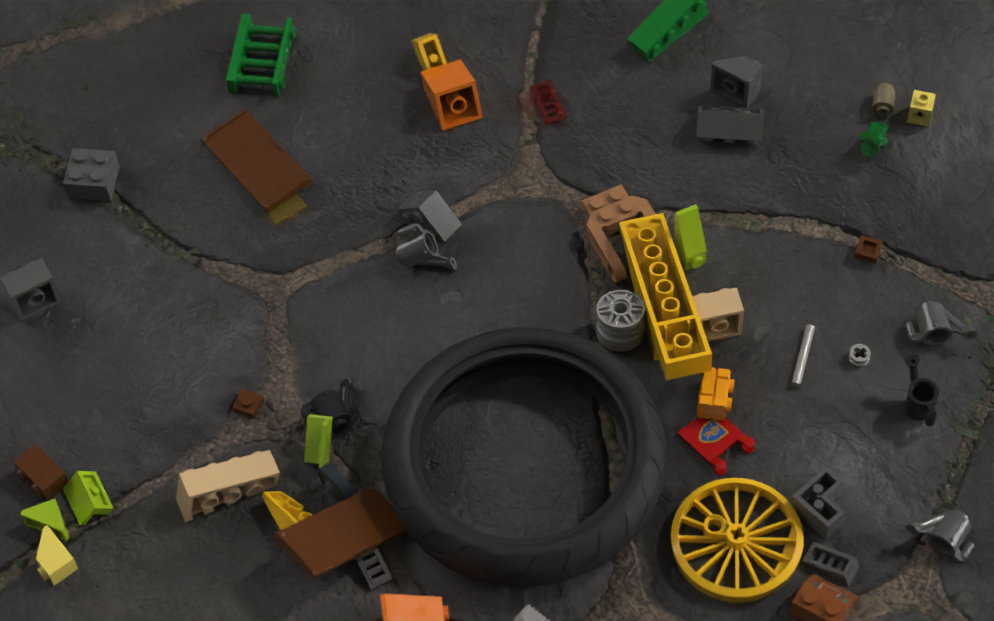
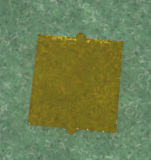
(287, 210)

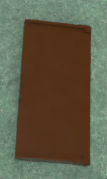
(256, 160)
(341, 532)

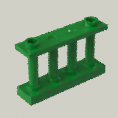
(243, 45)

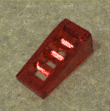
(543, 87)

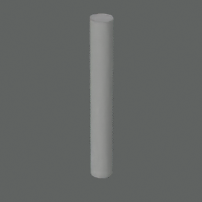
(803, 355)

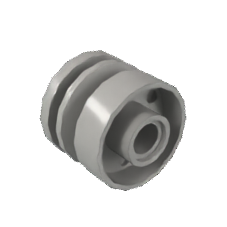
(620, 320)

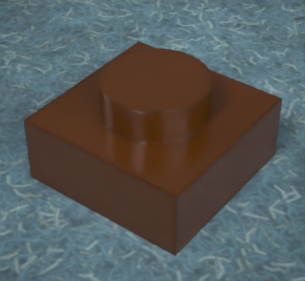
(868, 249)
(248, 403)

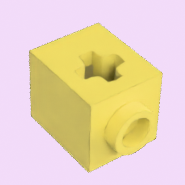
(924, 103)

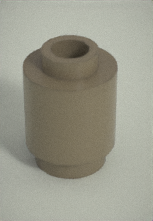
(883, 99)

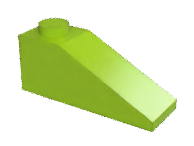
(689, 238)

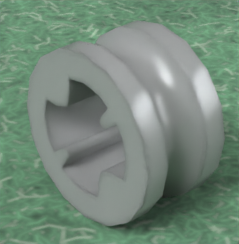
(859, 361)

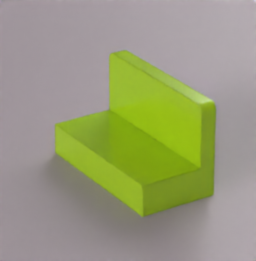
(318, 439)
(87, 496)

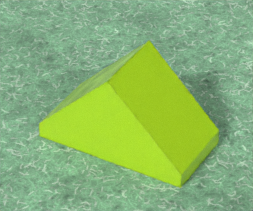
(46, 514)

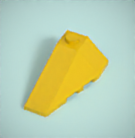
(284, 508)

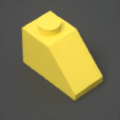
(53, 558)

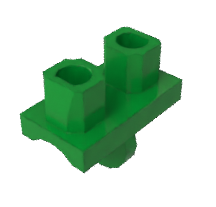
(874, 138)

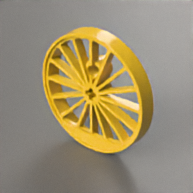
(746, 543)

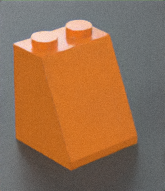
(452, 94)
(413, 608)

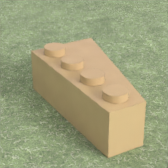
(225, 482)

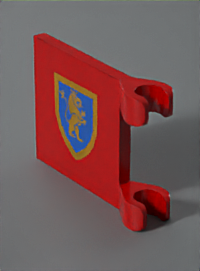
(713, 438)

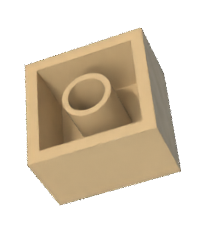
(720, 313)

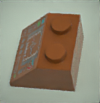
(822, 601)

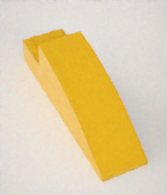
(670, 311)

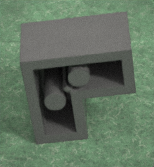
(430, 212)
(816, 503)

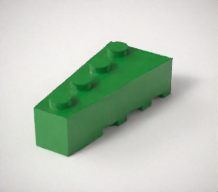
(665, 26)

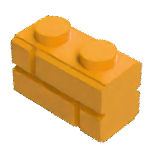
(713, 394)

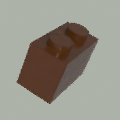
(41, 473)

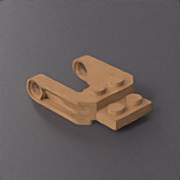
(604, 214)

